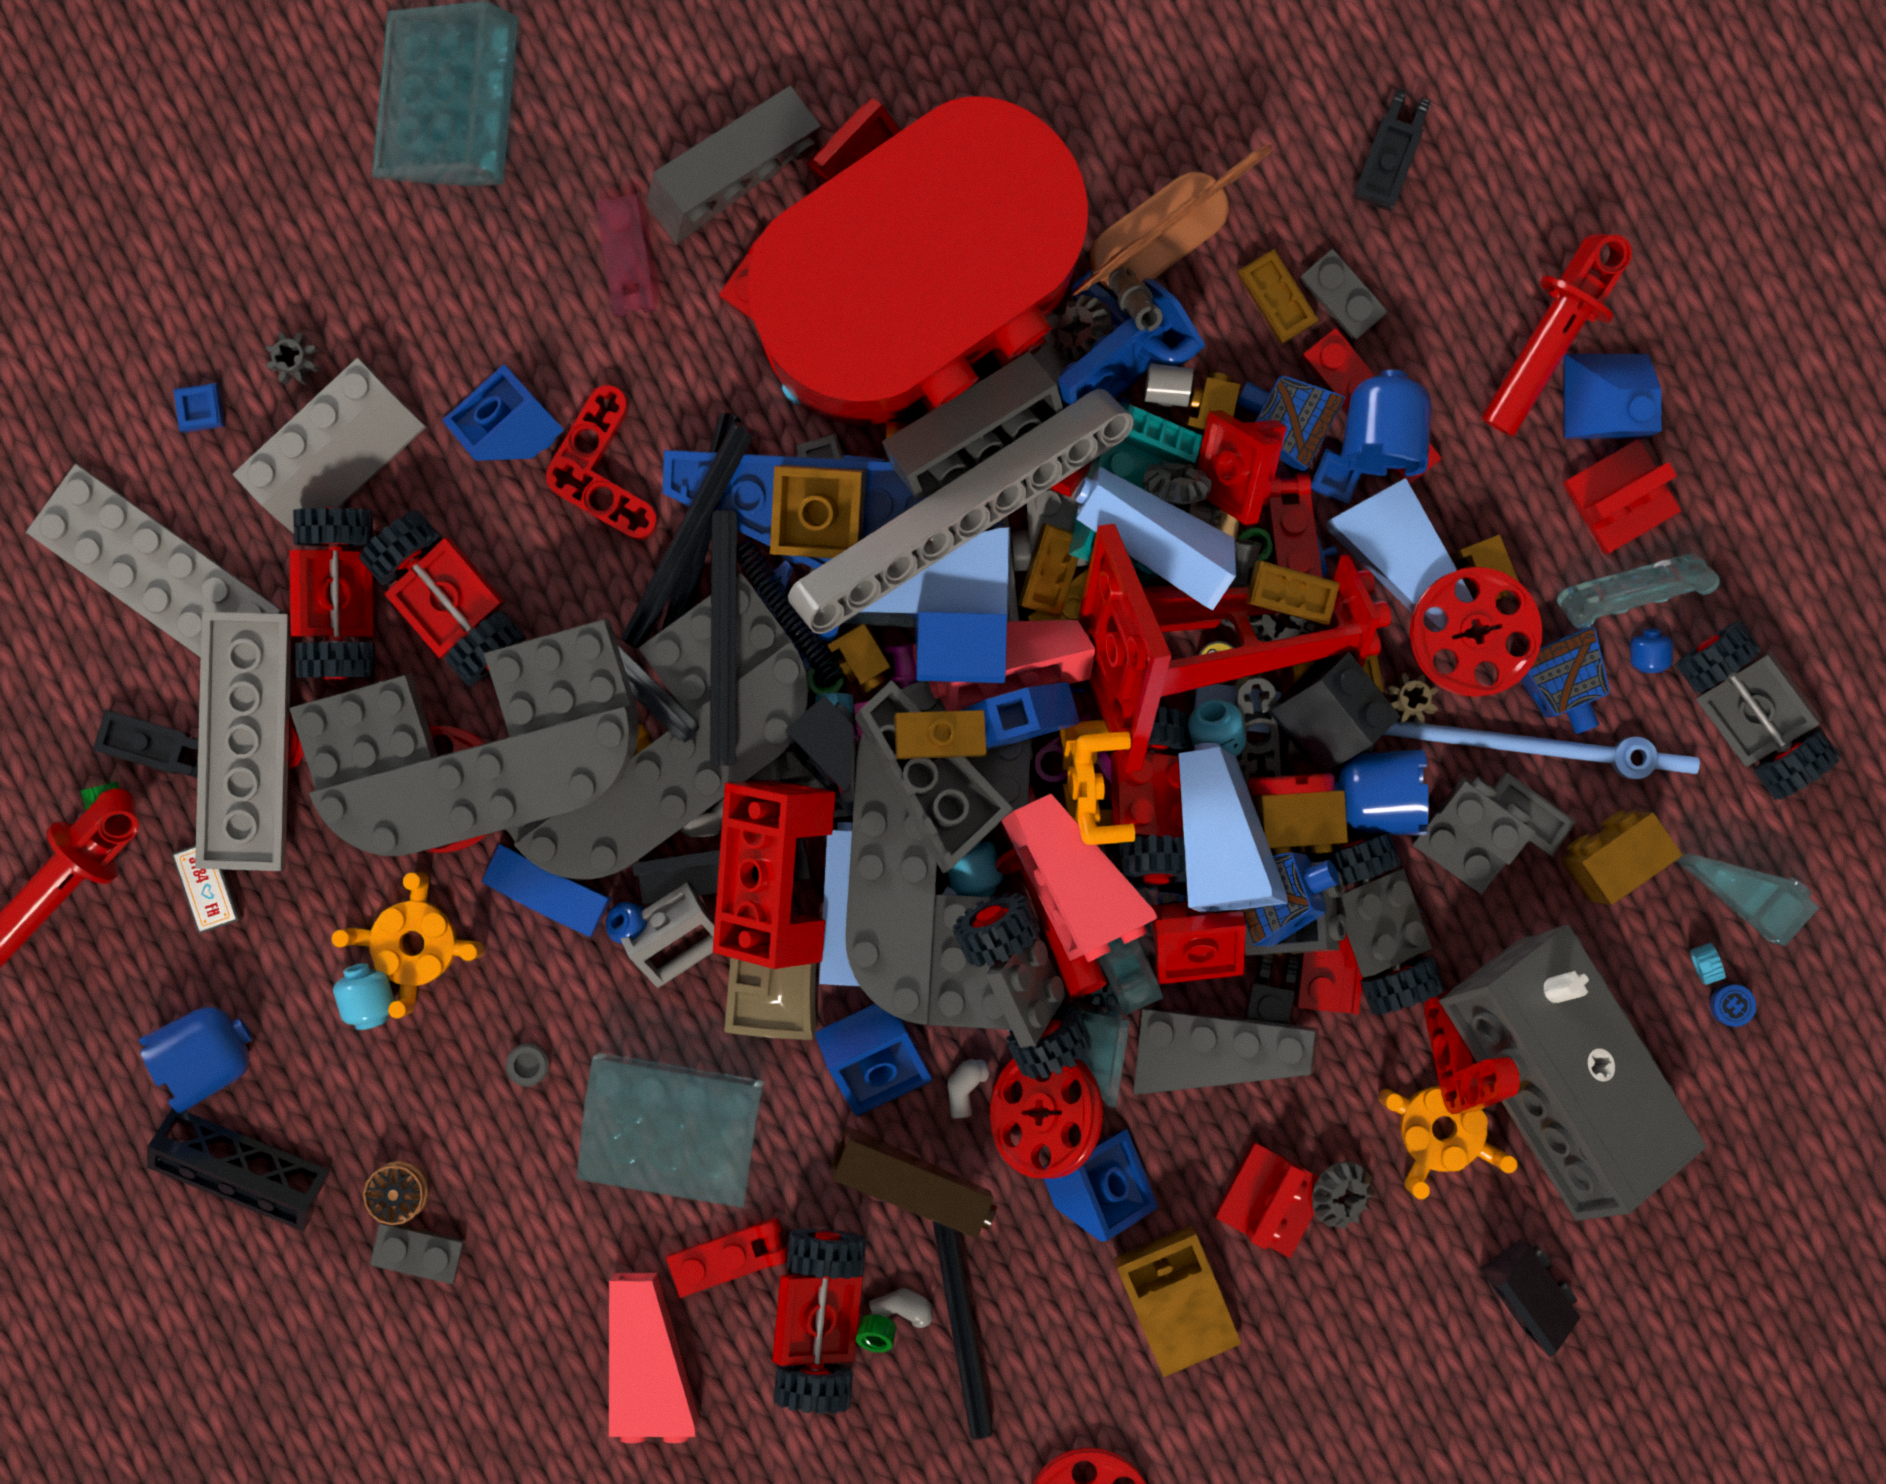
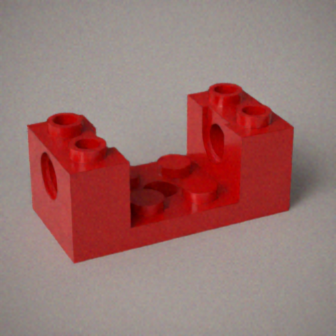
(762, 830)

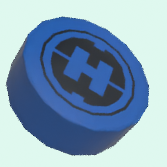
(1732, 1005)

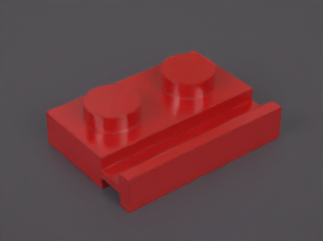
(1330, 980)

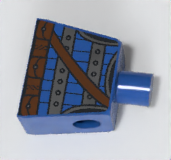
(1299, 406)
(1569, 678)
(1305, 902)

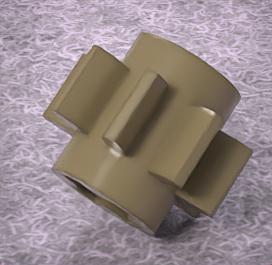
(1422, 697)

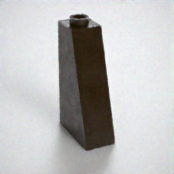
(911, 1183)

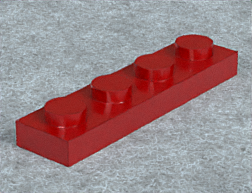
(1341, 372)

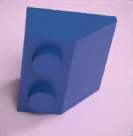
(872, 1058)

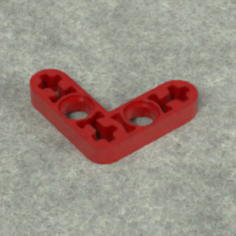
(586, 463)
(1462, 1084)

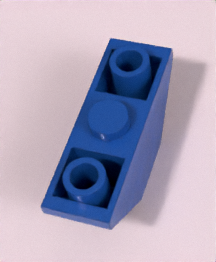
(1027, 714)

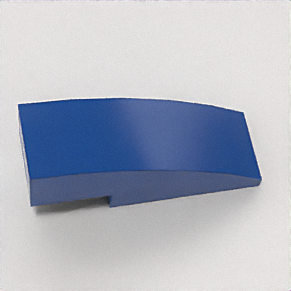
(546, 893)

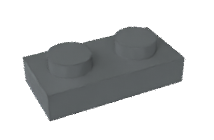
(1343, 295)
(418, 1252)

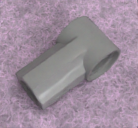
(1168, 386)

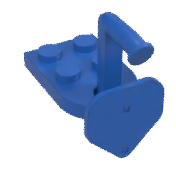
(1126, 353)

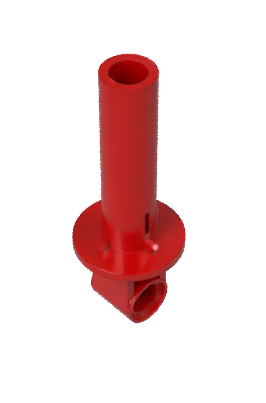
(1577, 298)
(80, 853)
(1078, 974)

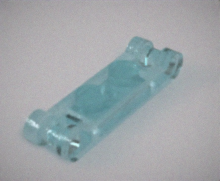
(1636, 588)

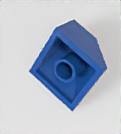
(1610, 397)
(502, 420)
(1106, 1190)

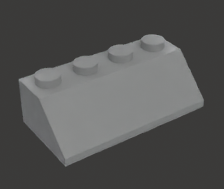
(330, 446)

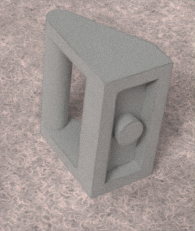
(667, 922)

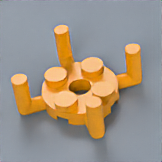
(1086, 787)
(387, 943)
(1447, 1154)

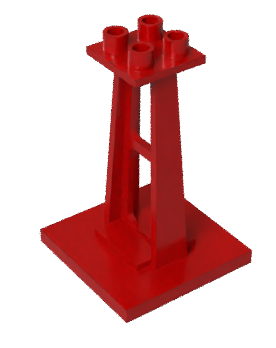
(1134, 661)

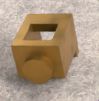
(1215, 395)
(1486, 554)
(861, 658)

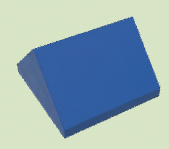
(960, 647)

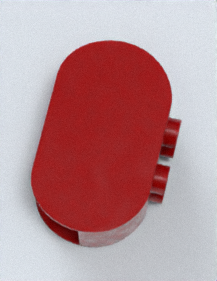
(920, 263)

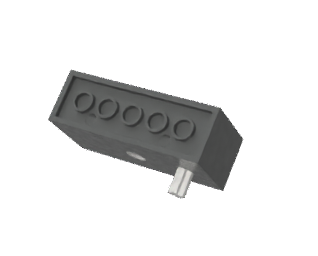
(1587, 1082)

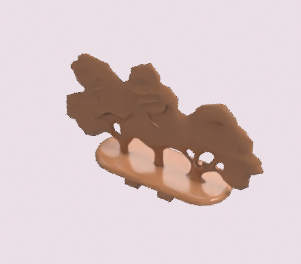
(1166, 225)

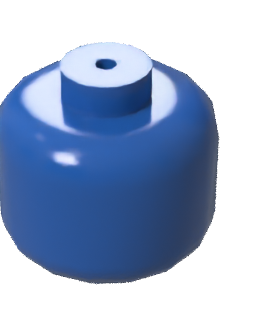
(1651, 651)
(630, 917)

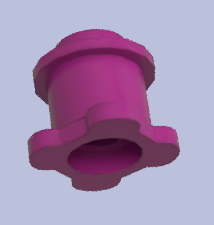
(903, 664)

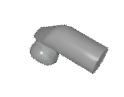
(707, 823)
(962, 1082)
(905, 1303)

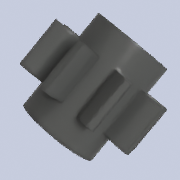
(303, 361)

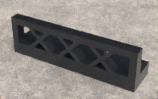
(700, 871)
(229, 1181)

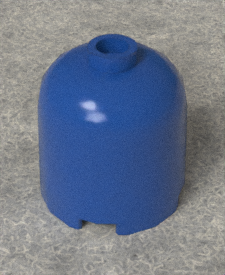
(1388, 425)
(1385, 792)
(197, 1055)

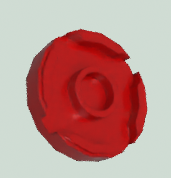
(1291, 784)

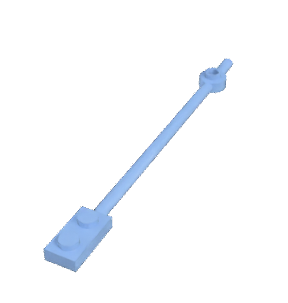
(1617, 756)

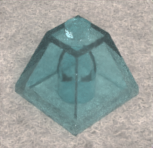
(1107, 1050)

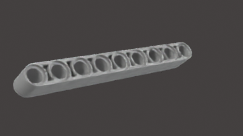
(960, 511)

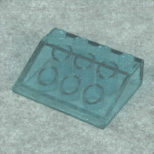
(445, 94)
(669, 1129)

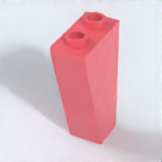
(1035, 656)
(1075, 881)
(645, 1365)

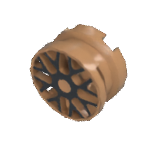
(396, 1192)

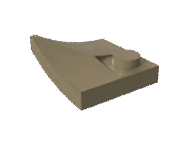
(771, 1001)

